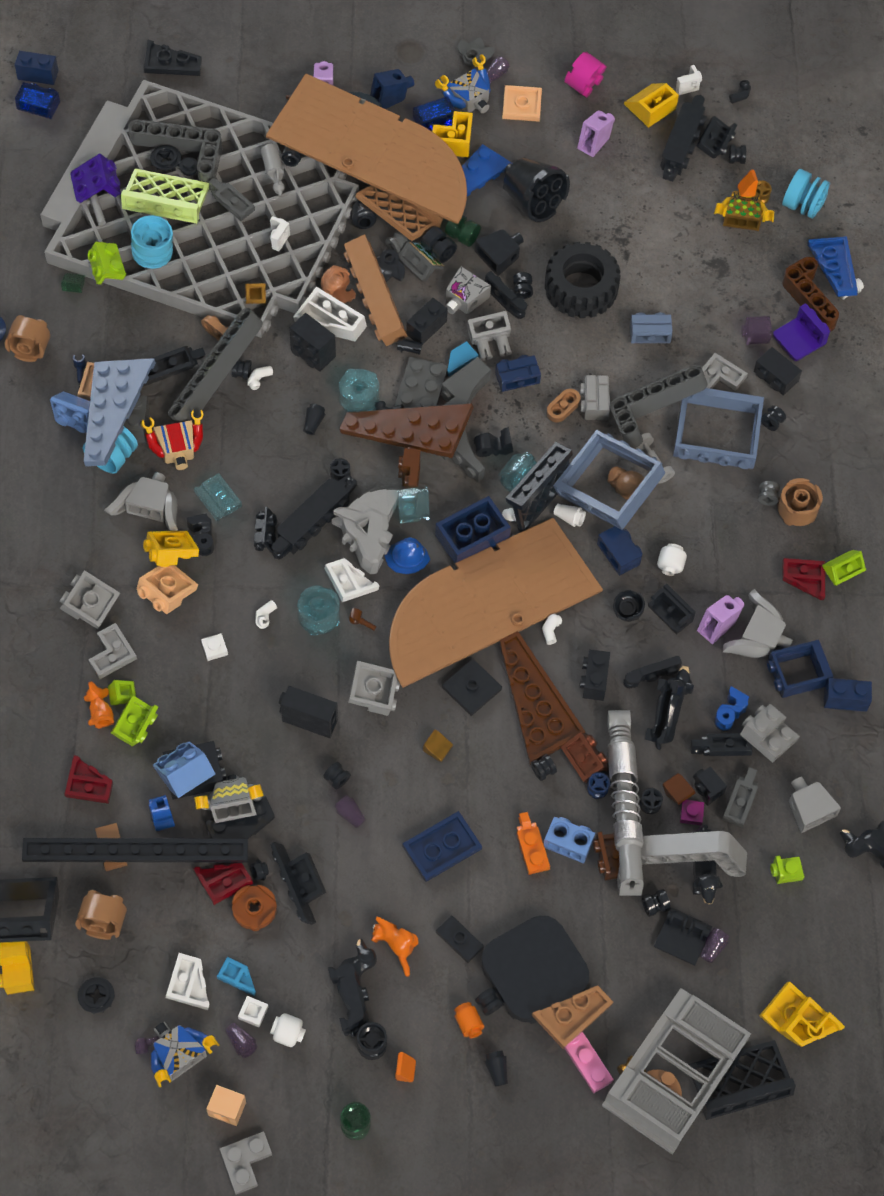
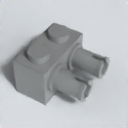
(487, 329)

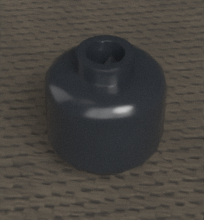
(362, 216)

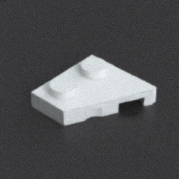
(348, 580)
(188, 983)

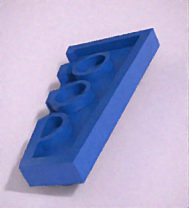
(483, 167)
(836, 263)

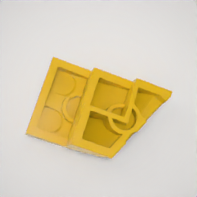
(799, 1017)

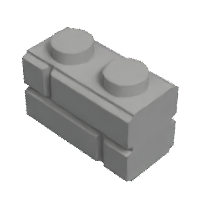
(596, 397)

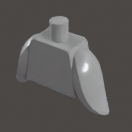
(147, 499)
(762, 632)

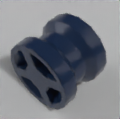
(601, 781)

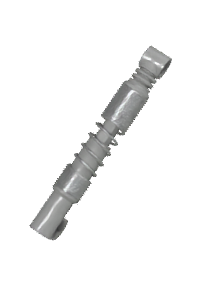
(627, 829)

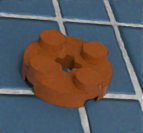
(256, 919)

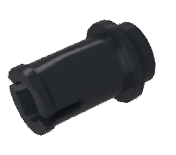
(409, 346)

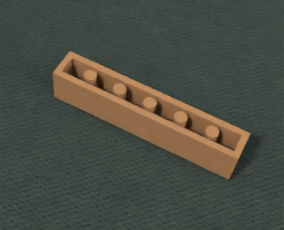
(375, 290)

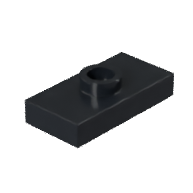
(459, 939)

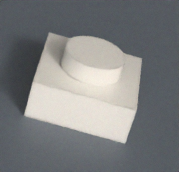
(214, 647)
(253, 1011)

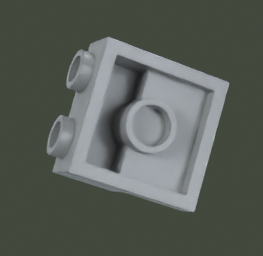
(89, 599)
(374, 688)
(769, 732)

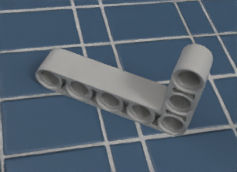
(696, 847)

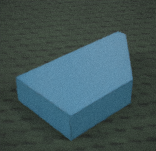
(461, 357)
(236, 975)

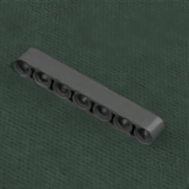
(216, 366)

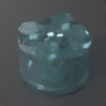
(358, 390)
(516, 469)
(318, 610)

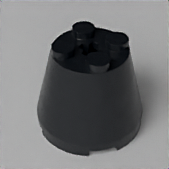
(536, 187)

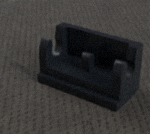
(671, 609)

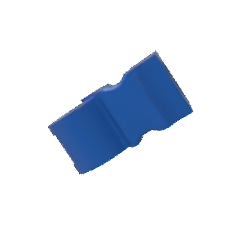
(728, 713)
(161, 813)

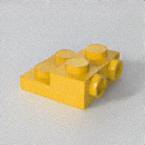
(167, 546)

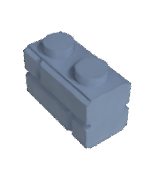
(651, 328)

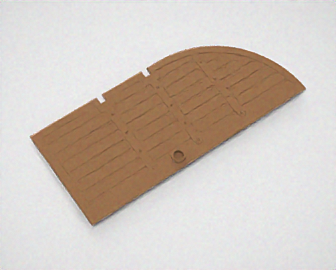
(372, 147)
(487, 600)

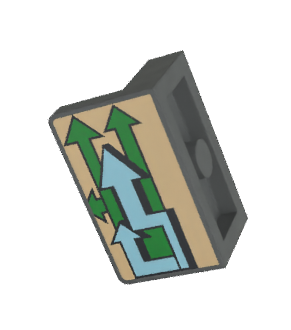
(419, 260)

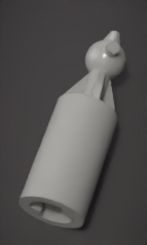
(273, 166)

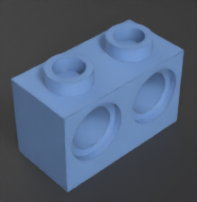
(566, 844)

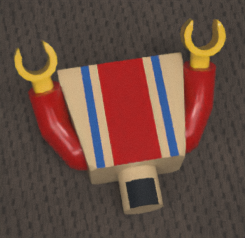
(175, 441)

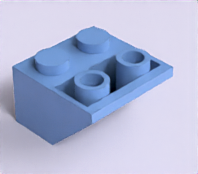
(71, 411)
(184, 768)

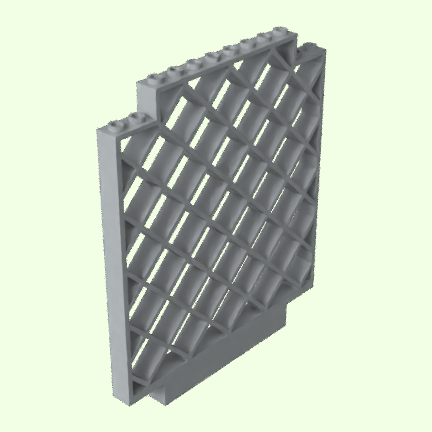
(111, 133)

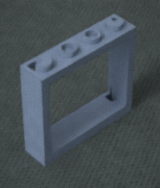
(722, 400)
(599, 440)

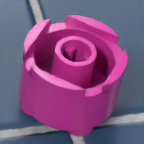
(585, 74)

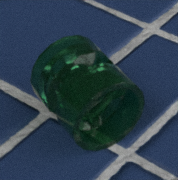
(465, 231)
(355, 1121)

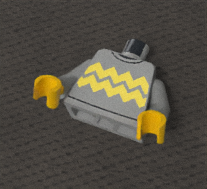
(231, 799)

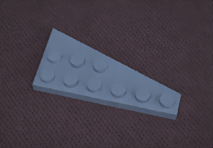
(112, 400)

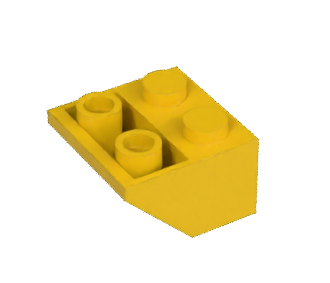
(653, 103)

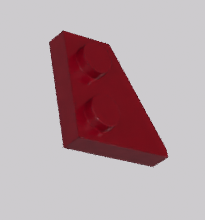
(805, 575)
(87, 783)
(223, 880)

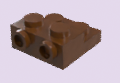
(409, 467)

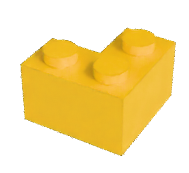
(457, 135)
(16, 967)

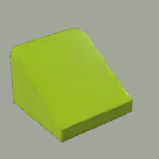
(121, 691)

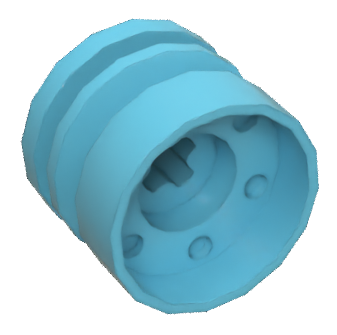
(810, 195)
(151, 241)
(125, 445)

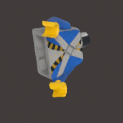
(469, 90)
(178, 1051)

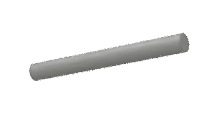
(96, 206)

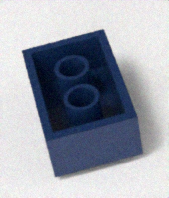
(472, 530)

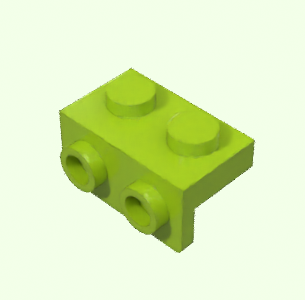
(106, 262)
(134, 721)

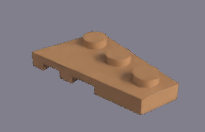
(572, 1016)

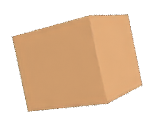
(226, 1105)

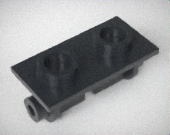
(266, 522)

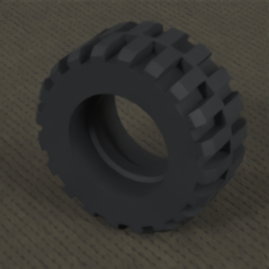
(582, 259)

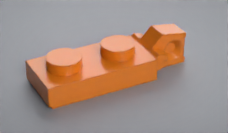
(531, 845)

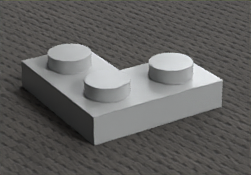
(722, 370)
(117, 652)
(239, 1158)

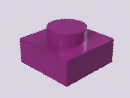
(692, 812)

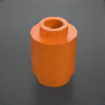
(469, 1020)

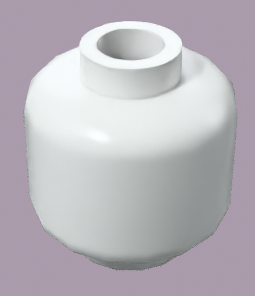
(672, 559)
(287, 1030)

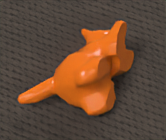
(400, 940)

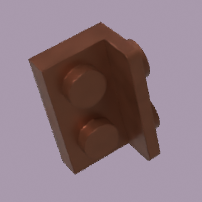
(585, 756)

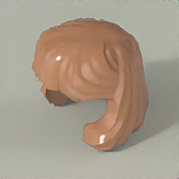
(335, 283)

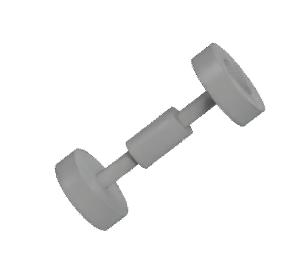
(647, 441)

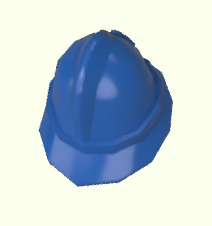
(407, 556)

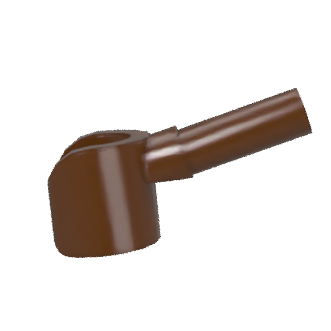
(355, 618)

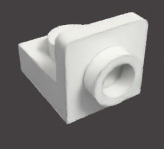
(690, 82)
(279, 233)

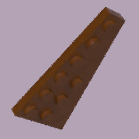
(423, 428)
(540, 708)

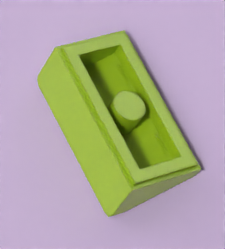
(845, 566)

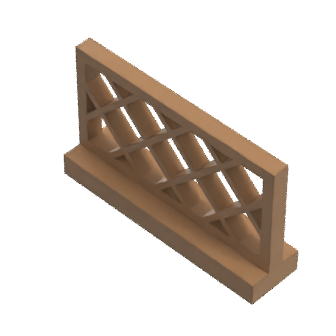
(416, 213)

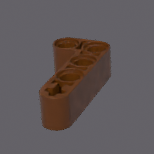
(799, 278)

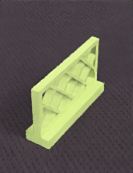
(162, 205)

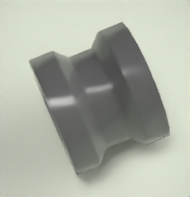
(396, 242)
(768, 493)

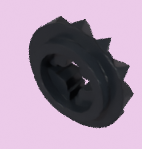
(163, 152)
(89, 988)

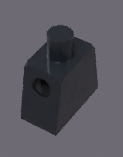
(499, 250)

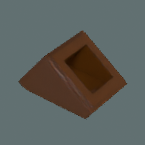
(678, 789)

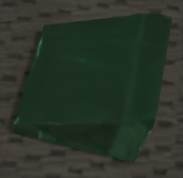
(73, 282)

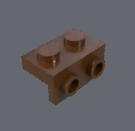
(608, 855)

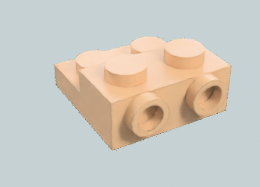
(165, 587)

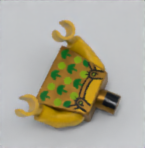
(744, 211)

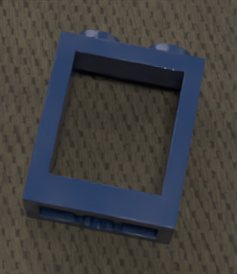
(818, 660)

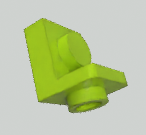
(787, 869)

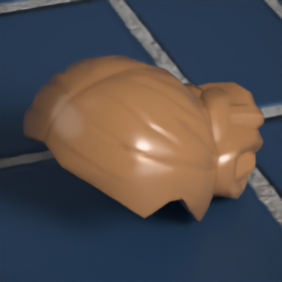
(624, 482)

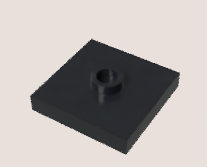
(472, 687)

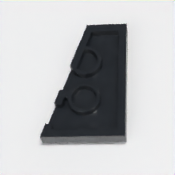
(169, 61)
(243, 827)

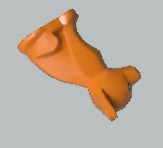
(100, 710)

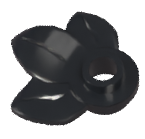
(392, 267)

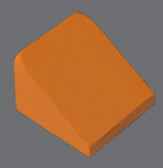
(748, 185)
(405, 1067)

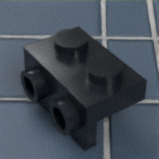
(716, 137)

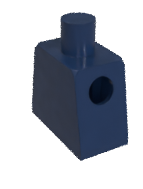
(390, 87)

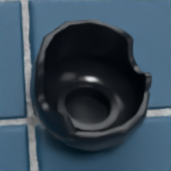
(629, 605)

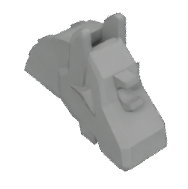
(366, 526)

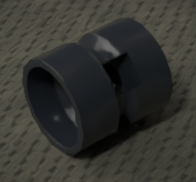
(438, 244)
(372, 1041)

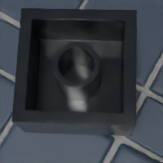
(312, 342)

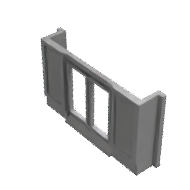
(649, 1103)

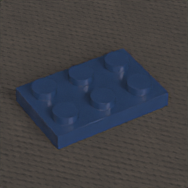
(442, 846)

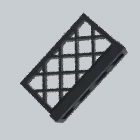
(532, 485)
(752, 1095)

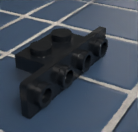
(301, 880)

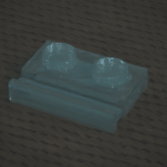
(218, 497)
(413, 504)

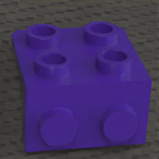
(95, 176)
(802, 334)

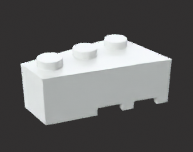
(333, 315)

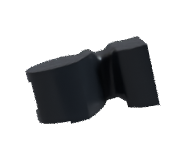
(488, 444)
(204, 537)

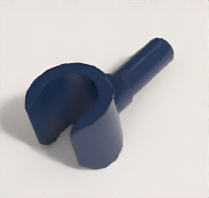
(79, 365)

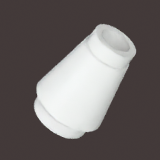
(572, 515)

